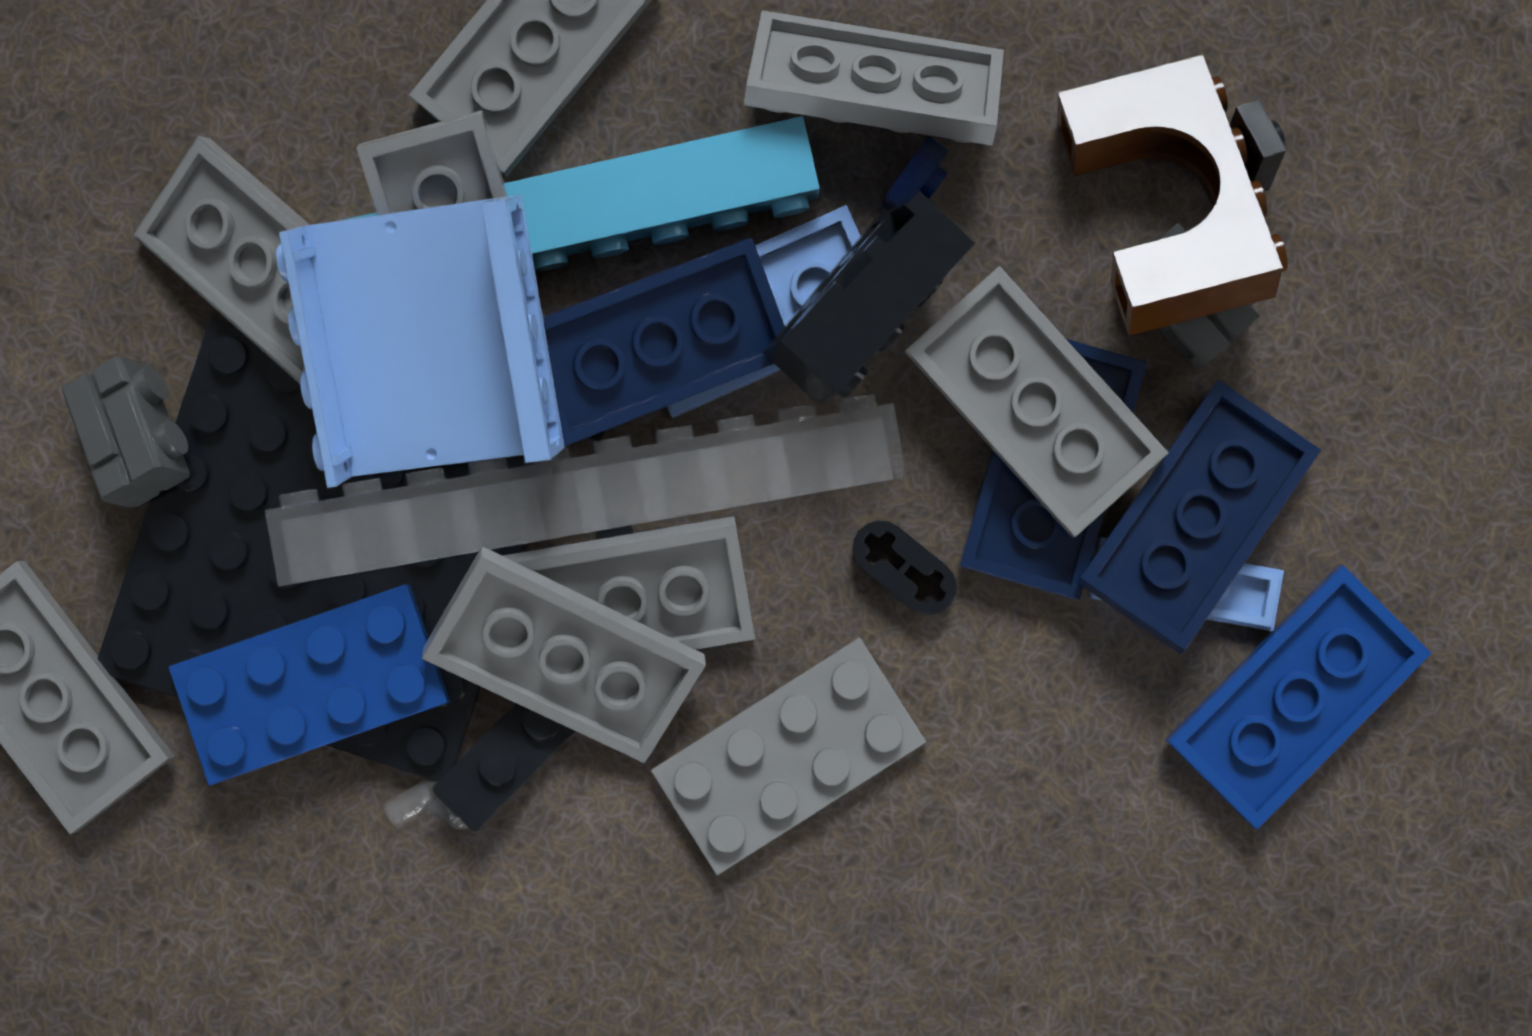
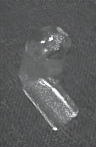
(418, 802)

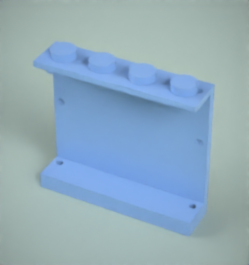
(421, 338)

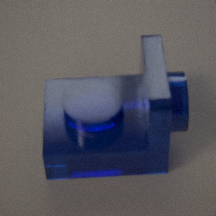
(919, 175)

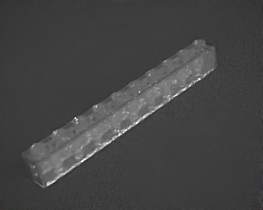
(583, 493)

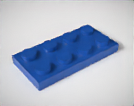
(308, 684)
(1298, 696)

